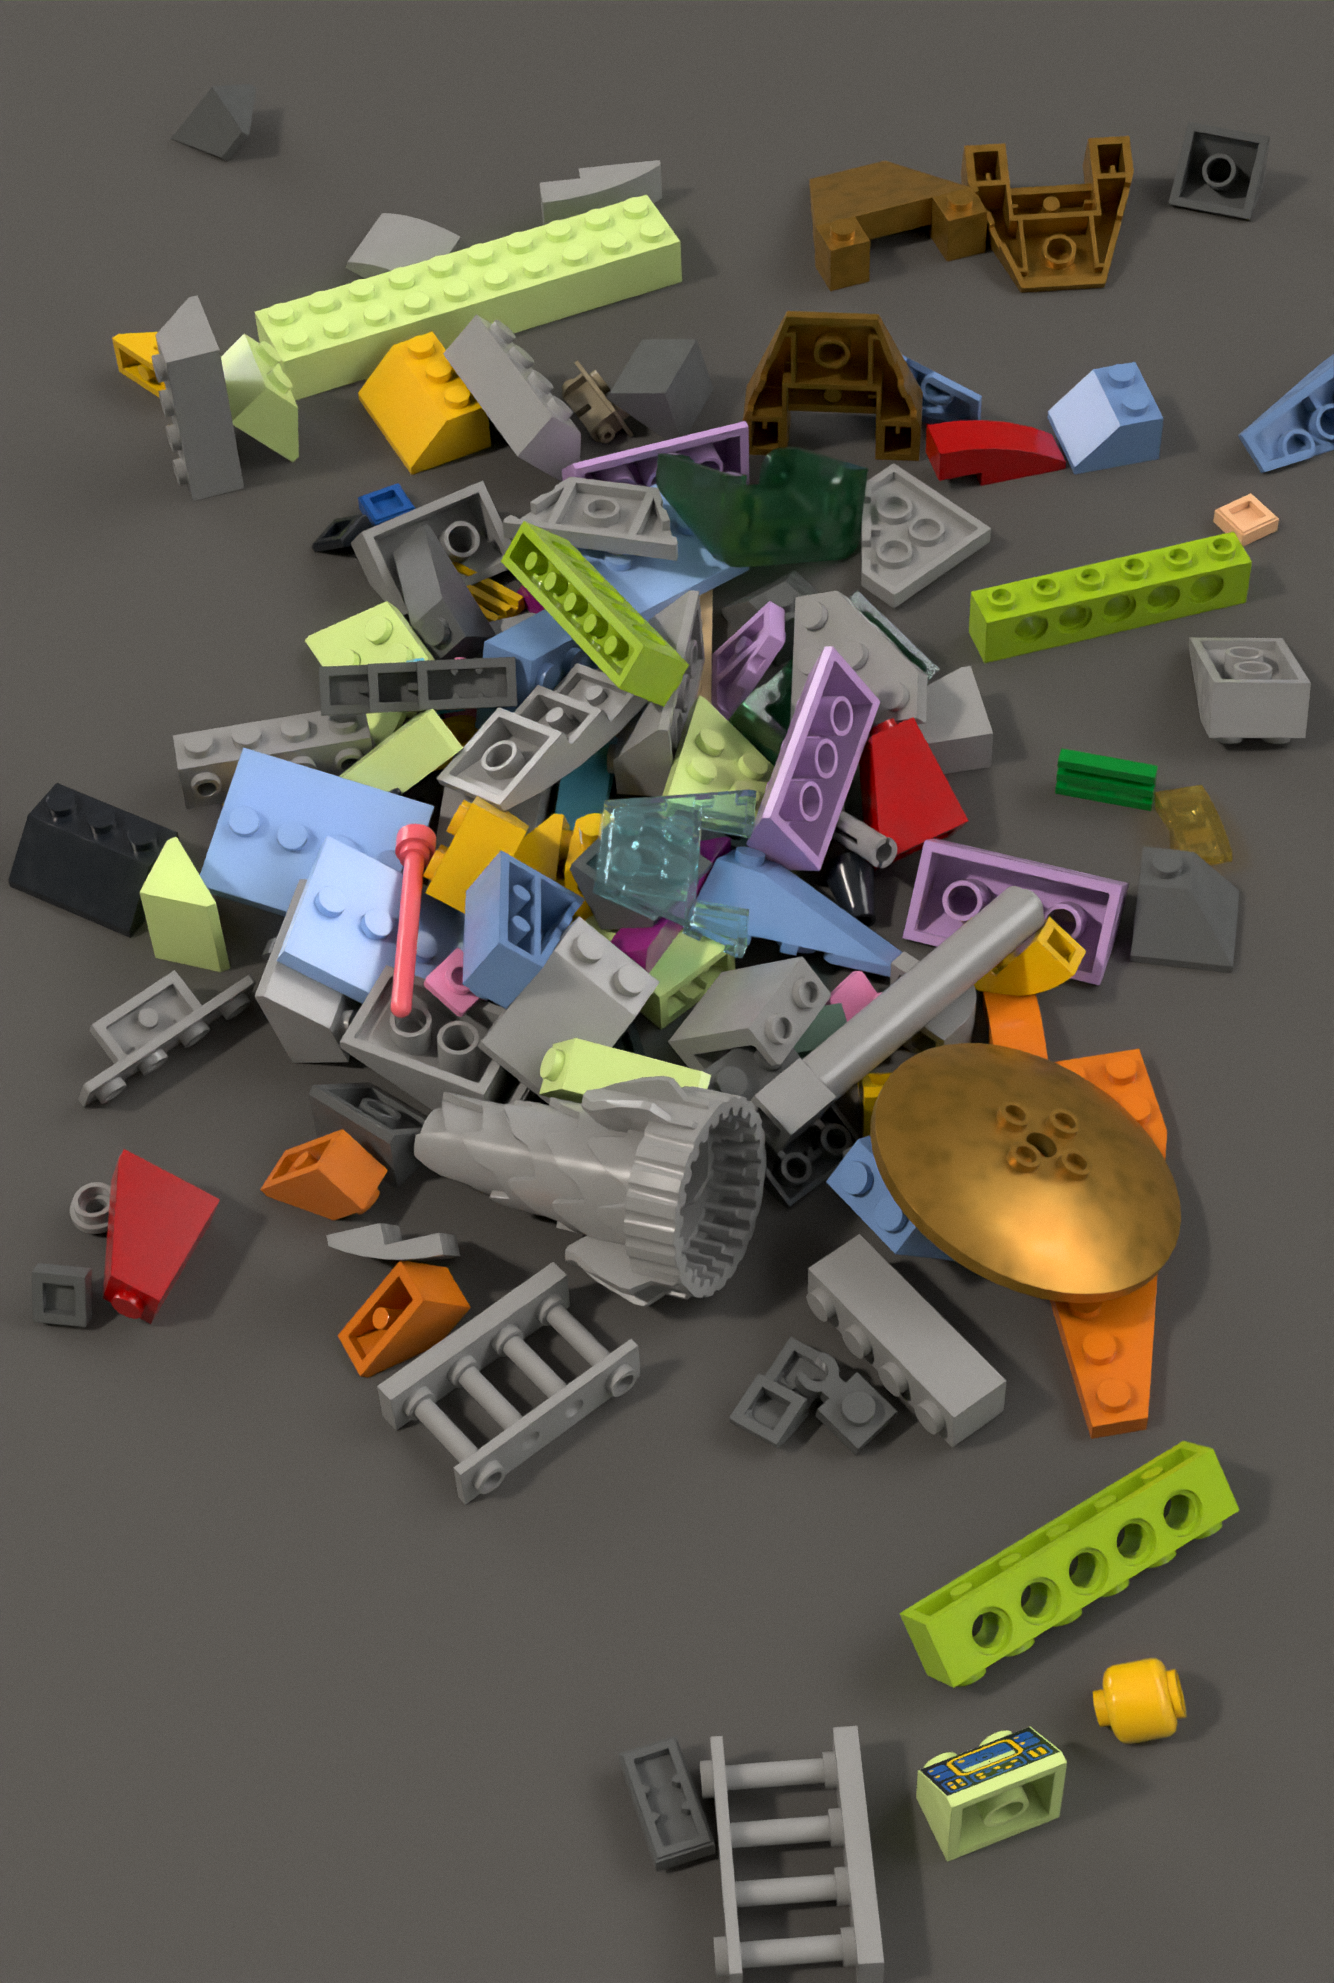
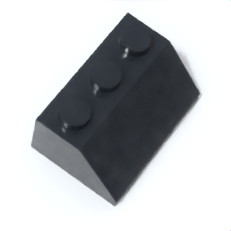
(88, 858)

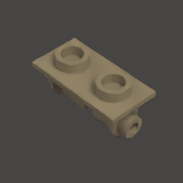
(588, 394)

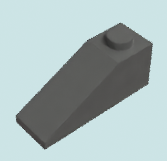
(439, 600)

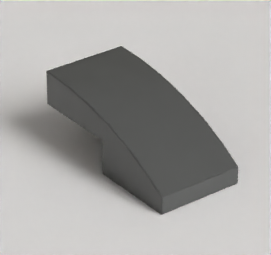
(772, 1403)

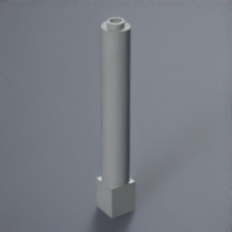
(818, 1080)

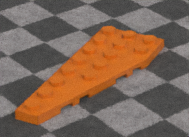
(1113, 1339)

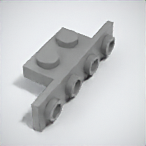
(151, 1025)

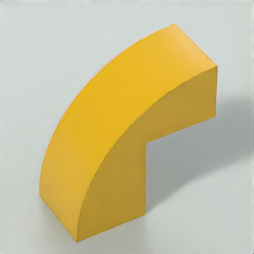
(1036, 965)

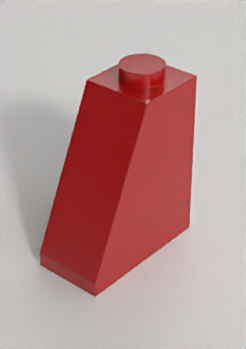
(906, 789)
(150, 1234)

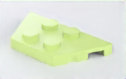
(370, 638)
(715, 757)

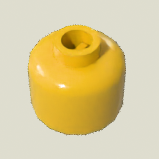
(1140, 1701)

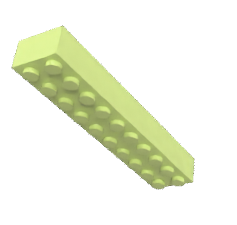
(513, 279)

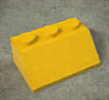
(424, 405)

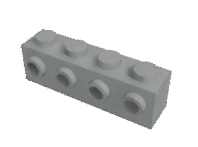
(319, 742)
(905, 1341)

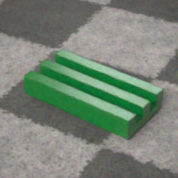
(1106, 779)

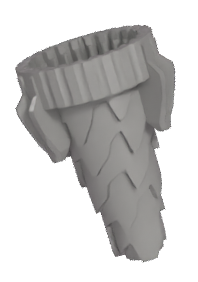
(641, 1167)

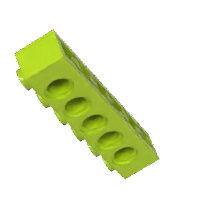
(1109, 597)
(595, 614)
(944, 1620)

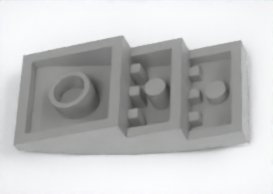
(542, 740)

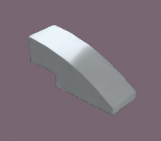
(600, 188)

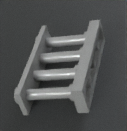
(496, 1334)
(848, 1885)

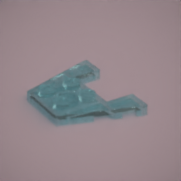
(652, 859)

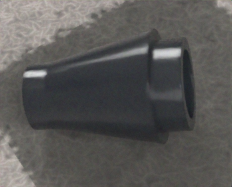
(853, 886)

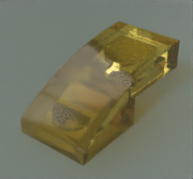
(1194, 823)

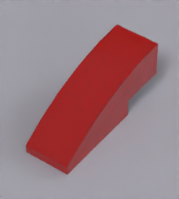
(991, 450)

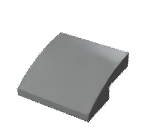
(399, 242)
(386, 1242)

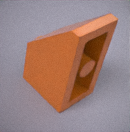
(327, 1177)
(403, 1317)

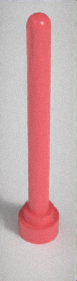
(415, 850)

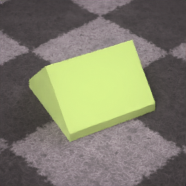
(182, 912)

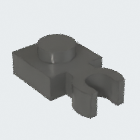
(849, 1409)

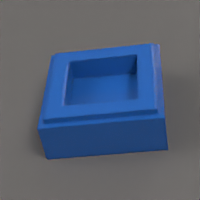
(385, 504)

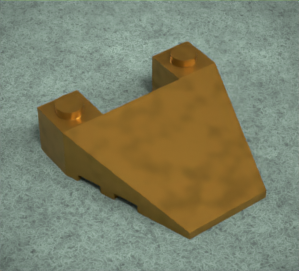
(886, 200)
(1057, 232)
(835, 367)

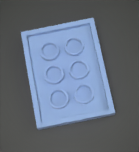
(655, 582)
(281, 817)
(350, 923)

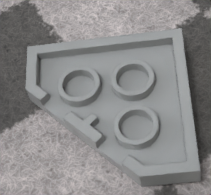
(912, 535)
(836, 622)

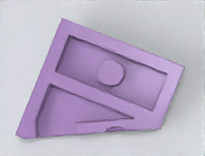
(746, 657)

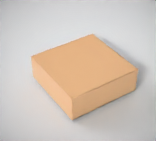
(1247, 519)

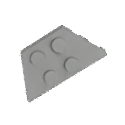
(603, 518)

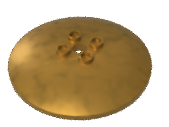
(964, 1165)

